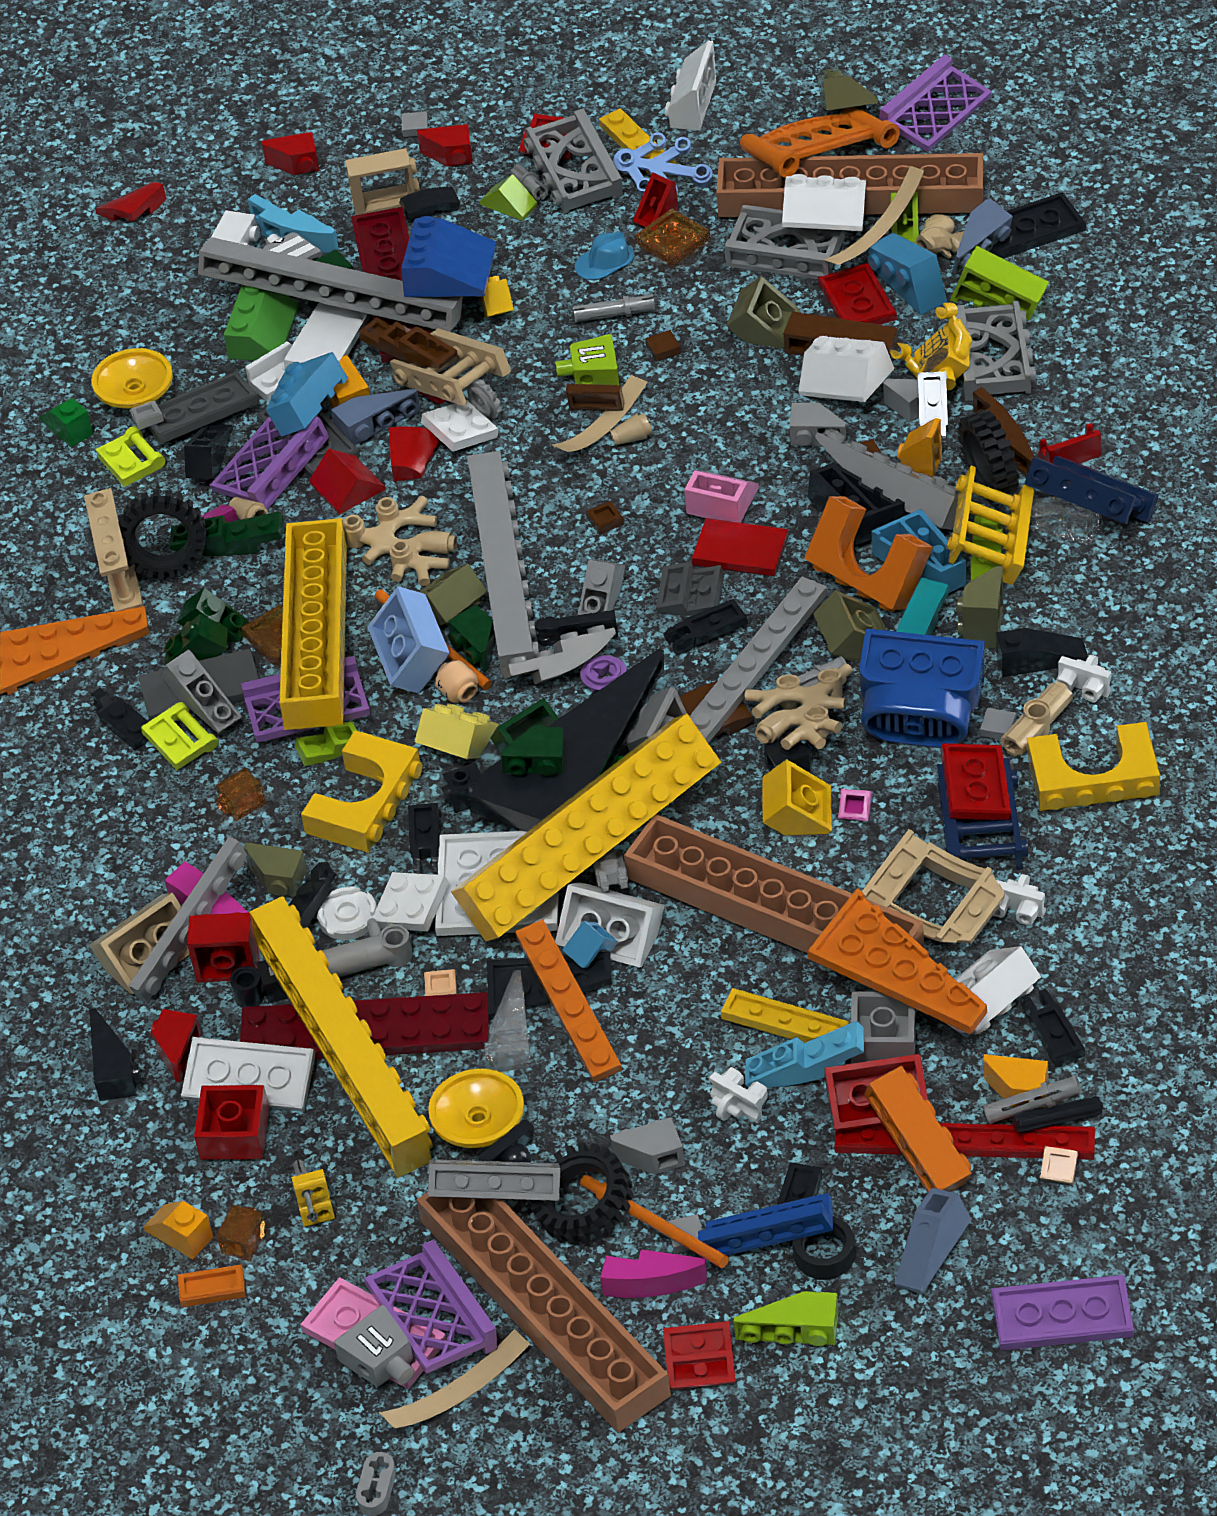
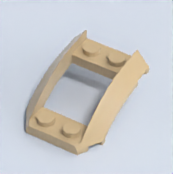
(904, 863)

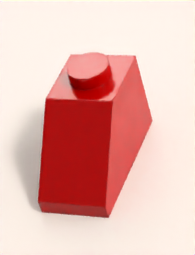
(446, 144)
(292, 153)
(173, 1039)

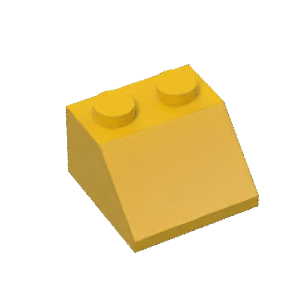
(796, 801)

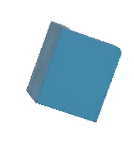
(587, 943)

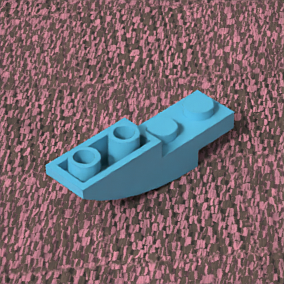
(280, 222)
(804, 1062)

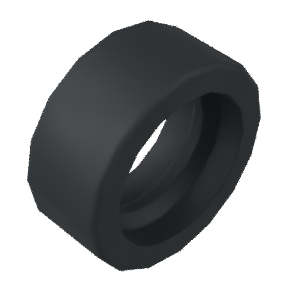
(831, 1267)

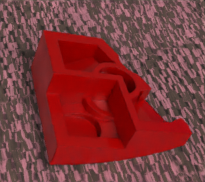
(133, 204)
(411, 451)

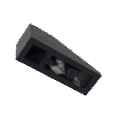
(206, 452)
(1035, 650)
(112, 1063)

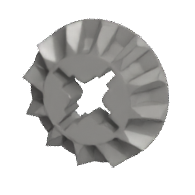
(484, 399)

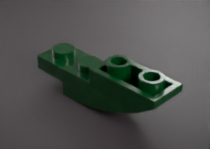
(233, 537)

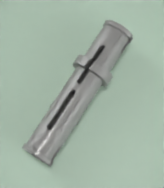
(614, 308)
(1069, 1087)

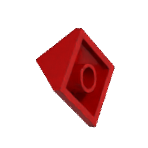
(344, 481)

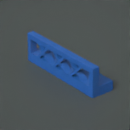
(769, 1225)

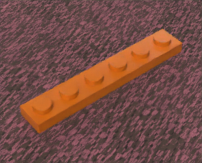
(568, 1001)

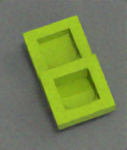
(324, 746)

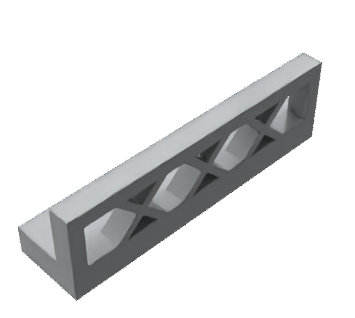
(493, 1179)

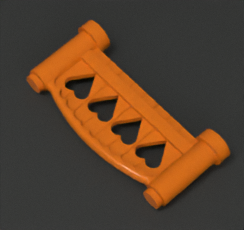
(786, 158)

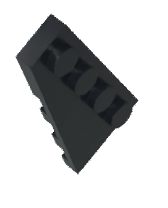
(500, 972)

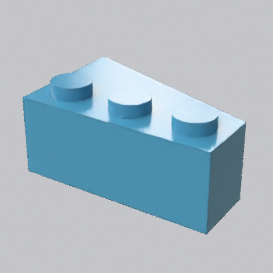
(909, 271)
(302, 391)
(922, 527)

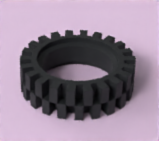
(988, 451)
(173, 507)
(601, 1215)

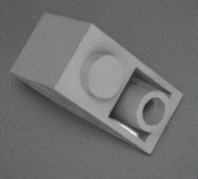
(810, 418)
(601, 586)
(650, 1147)

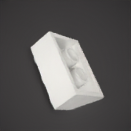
(693, 89)
(824, 203)
(844, 368)
(625, 917)
(999, 980)

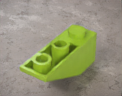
(795, 1319)

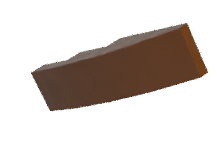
(406, 344)
(1019, 443)

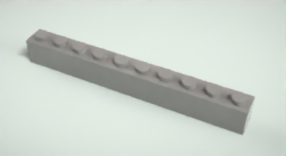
(325, 284)
(501, 556)

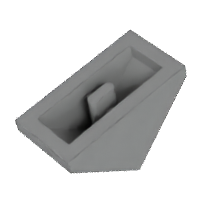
(902, 397)

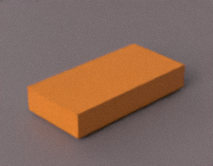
(211, 1285)

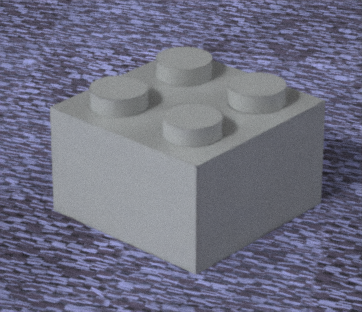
(886, 1024)

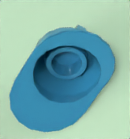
(606, 256)

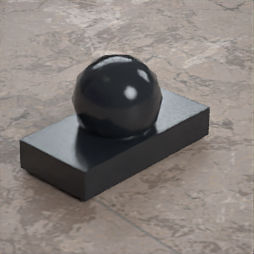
(511, 1145)

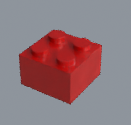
(221, 945)
(231, 1122)

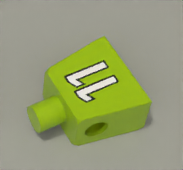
(591, 362)

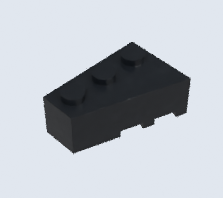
(837, 481)

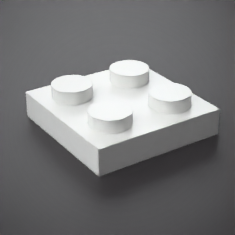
(459, 425)
(411, 900)

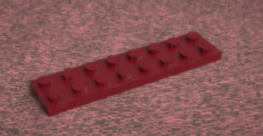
(381, 249)
(397, 1024)

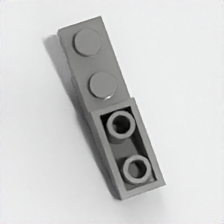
(569, 654)

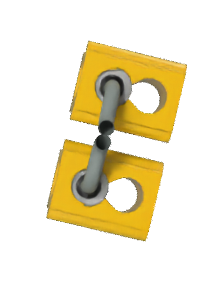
(312, 1195)

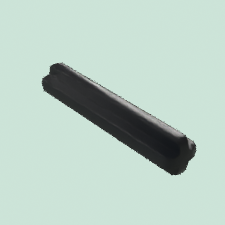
(1057, 1114)

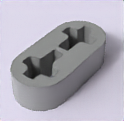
(382, 1485)

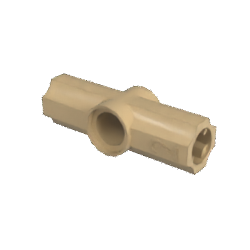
(1036, 718)

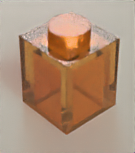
(240, 794)
(241, 1232)

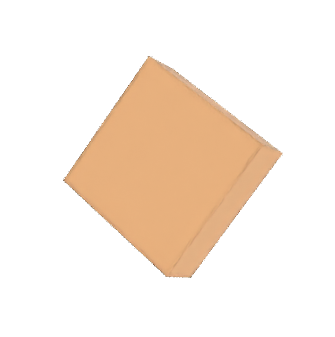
(440, 982)
(1059, 1165)

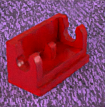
(1076, 449)

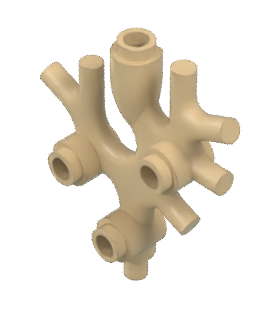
(403, 552)
(810, 717)

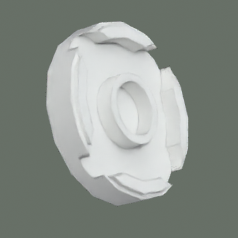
(346, 913)

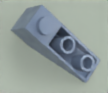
(984, 228)
(371, 414)
(931, 1238)

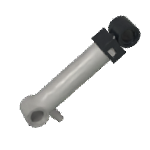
(383, 947)

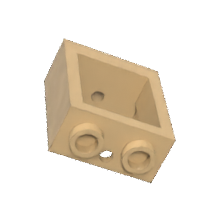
(376, 164)

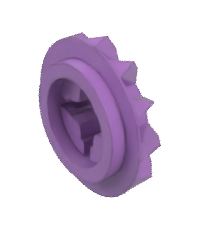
(600, 666)

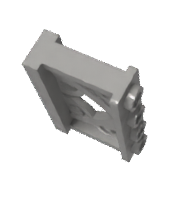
(580, 130)
(763, 255)
(979, 322)

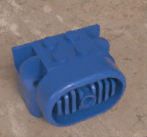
(919, 686)

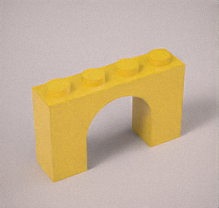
(1063, 787)
(363, 821)

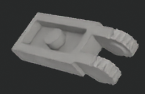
(610, 870)

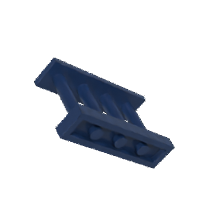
(1091, 489)
(957, 830)

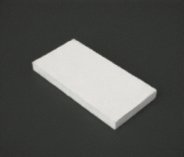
(327, 331)
(280, 1069)

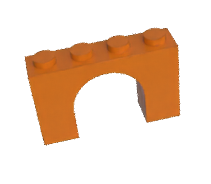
(833, 553)

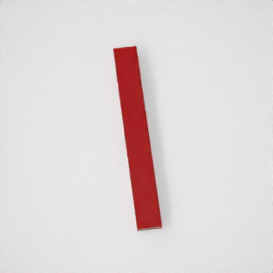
(978, 1140)

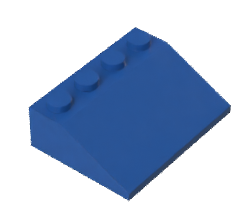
(446, 260)

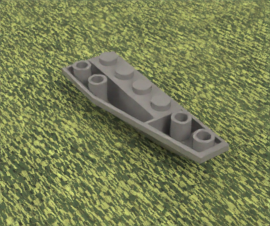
(896, 479)

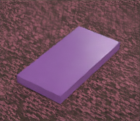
(1062, 1312)

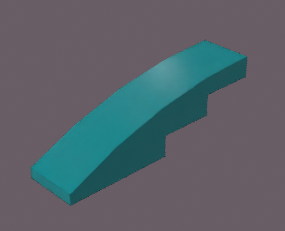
(923, 607)

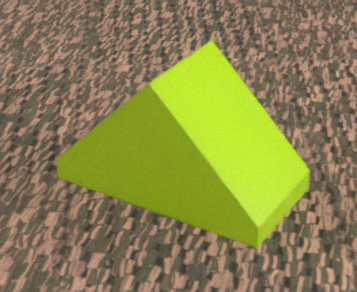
(510, 199)
(907, 224)

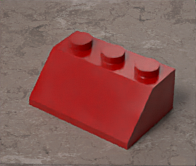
(849, 1082)

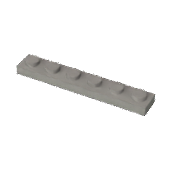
(199, 902)

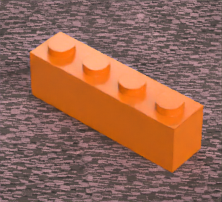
(917, 1131)

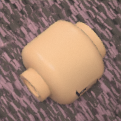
(456, 682)

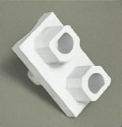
(1086, 676)
(1023, 899)
(734, 1099)

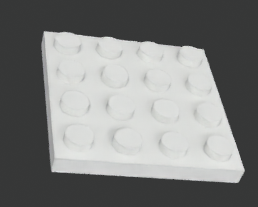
(460, 858)

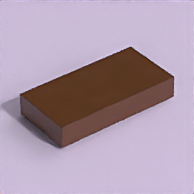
(595, 397)

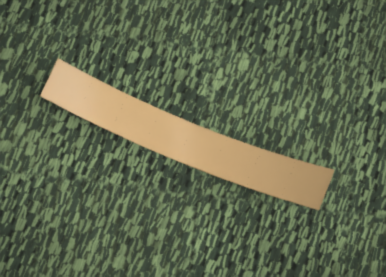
(886, 220)
(607, 420)
(462, 1387)

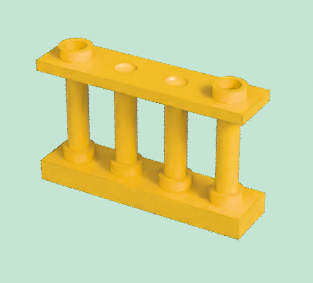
(1017, 524)

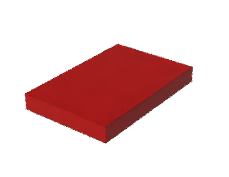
(857, 295)
(740, 547)
(975, 781)

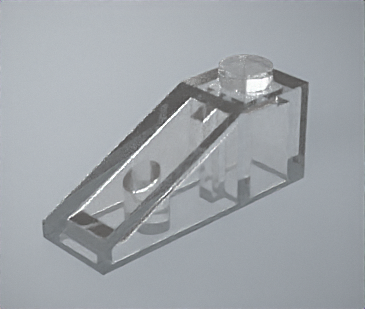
(1064, 519)
(509, 1031)

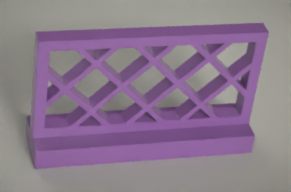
(918, 94)
(281, 467)
(266, 693)
(458, 1301)

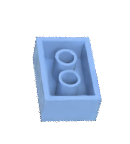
(408, 640)

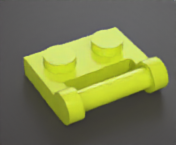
(124, 462)
(173, 742)

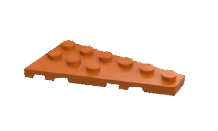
(54, 647)
(887, 959)

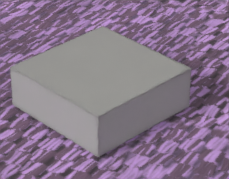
(412, 122)
(146, 415)
(996, 723)
(689, 1224)

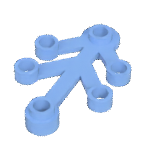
(660, 163)

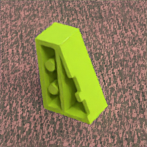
(997, 282)

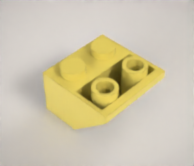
(455, 731)

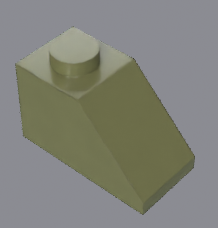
(277, 868)

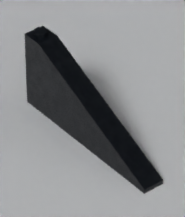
(592, 743)

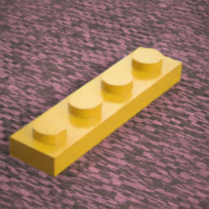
(627, 133)
(777, 1016)

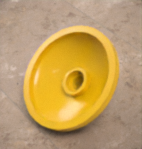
(132, 378)
(476, 1107)

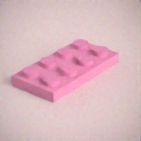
(345, 1307)

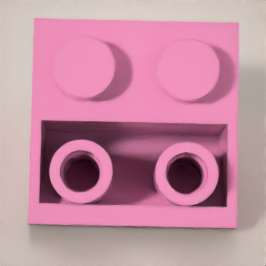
(718, 496)

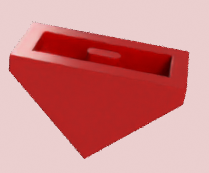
(657, 200)

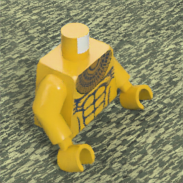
(943, 352)

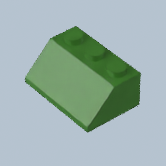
(259, 323)

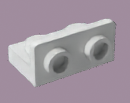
(267, 371)

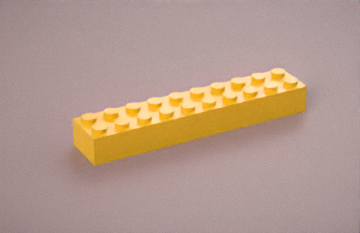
(313, 625)
(585, 827)
(342, 1037)

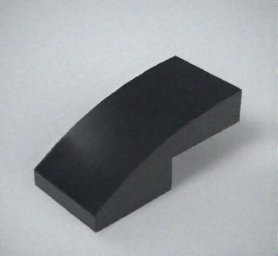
(426, 201)

